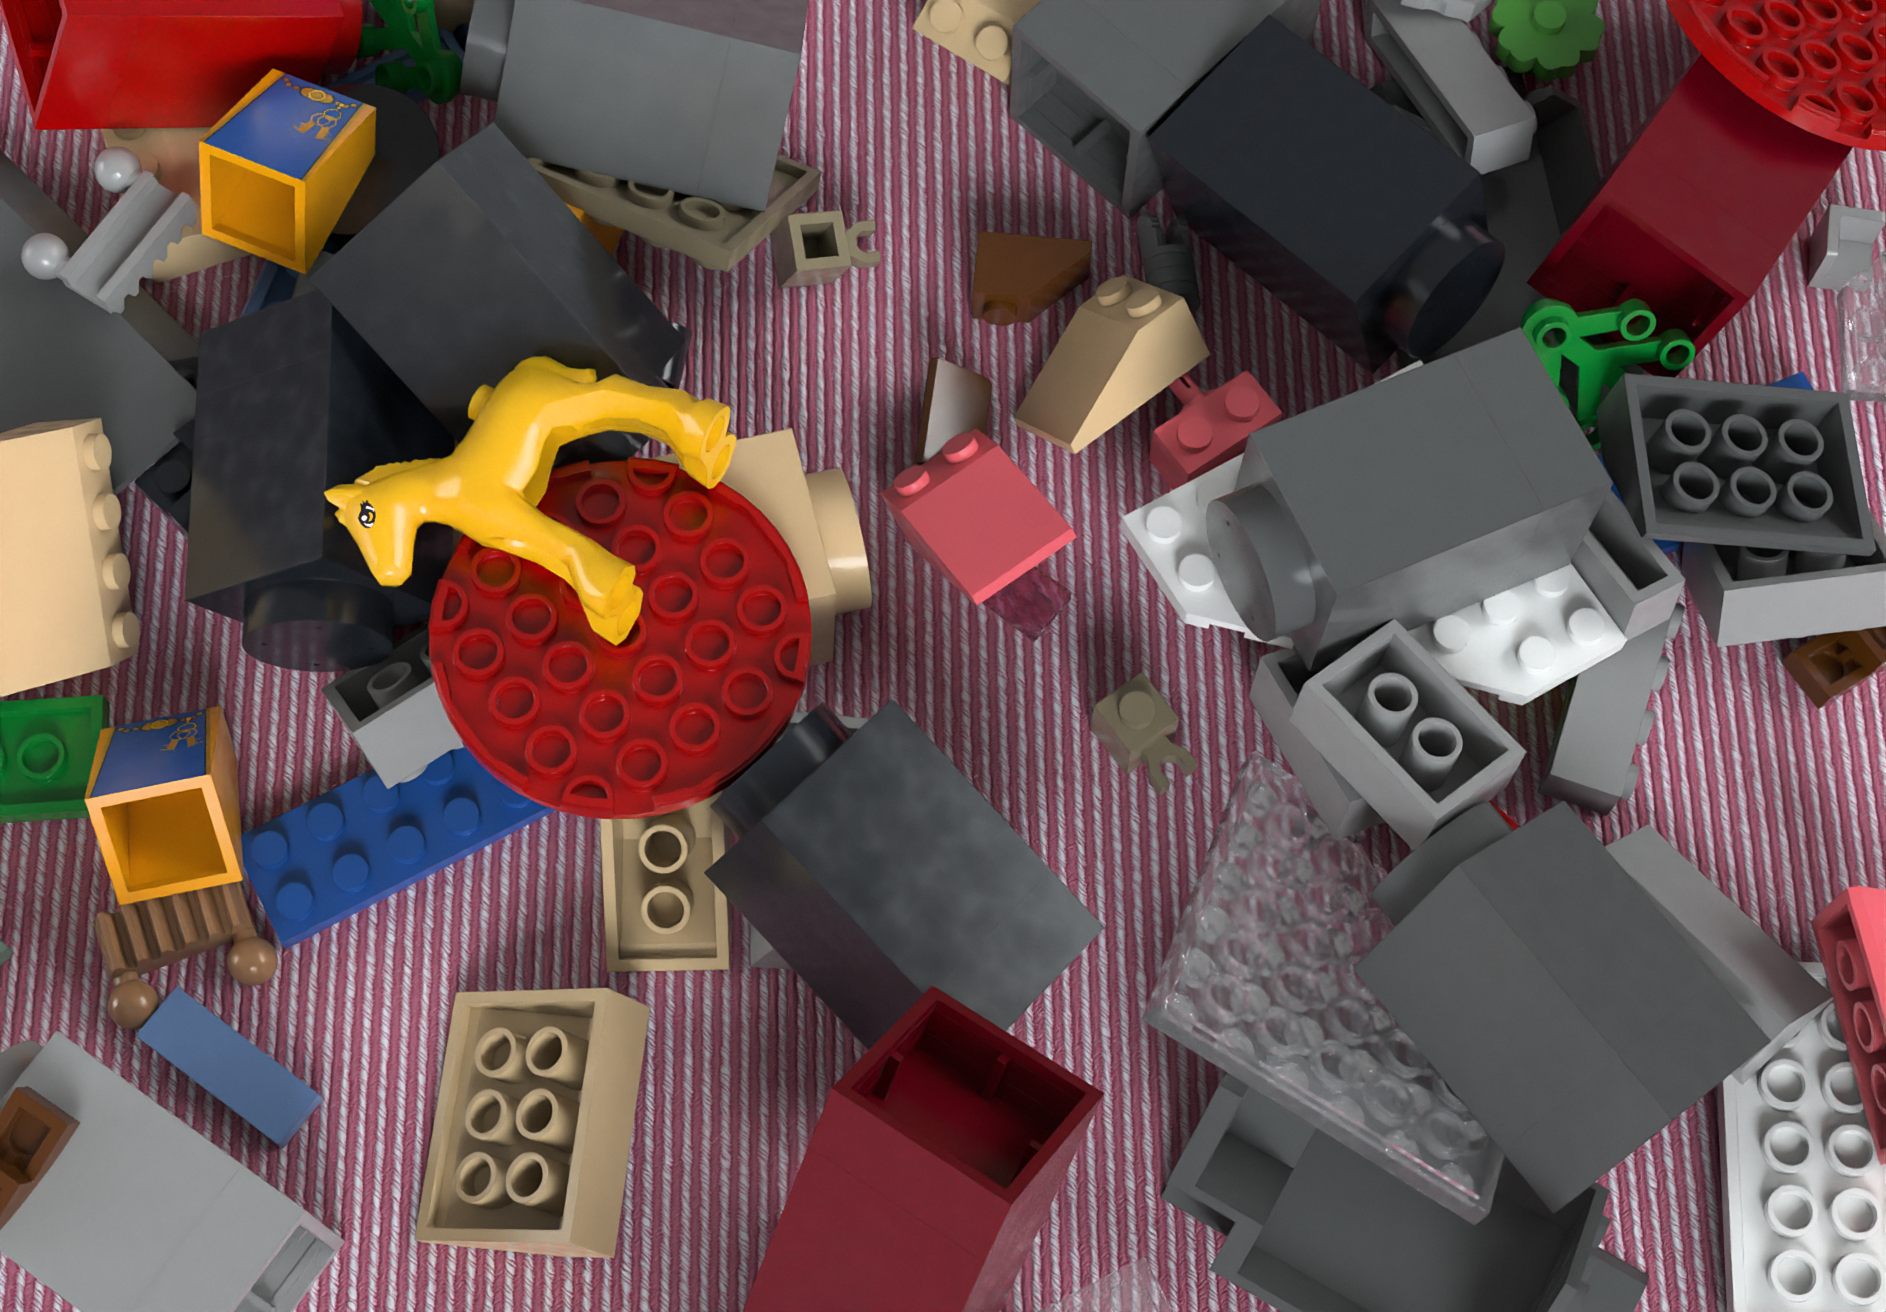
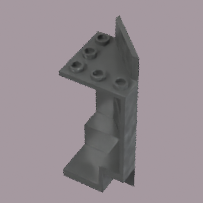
(1340, 1234)

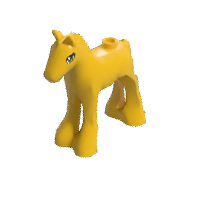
(504, 471)

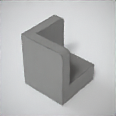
(1842, 245)

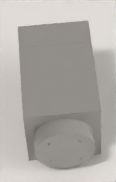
(148, 1207)

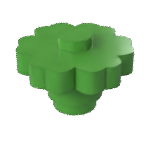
(1546, 35)

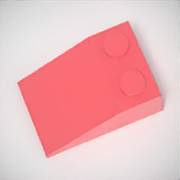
(975, 516)

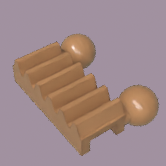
(174, 929)

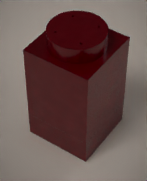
(1691, 211)
(926, 1171)

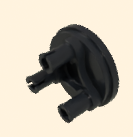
(403, 152)

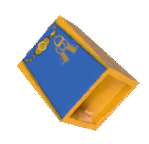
(284, 168)
(167, 805)

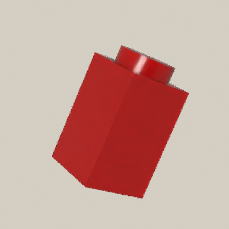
(168, 58)

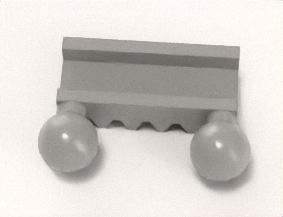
(124, 241)

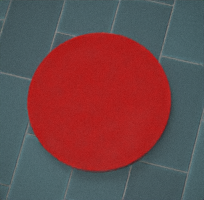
(1800, 59)
(670, 707)

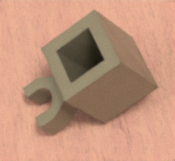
(818, 248)
(1141, 729)

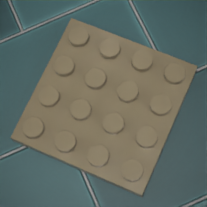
(701, 228)

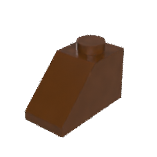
(1025, 275)

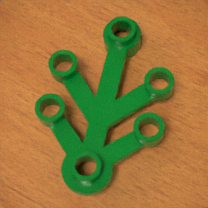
(436, 71)
(1600, 362)

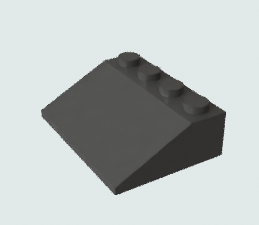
(1736, 464)

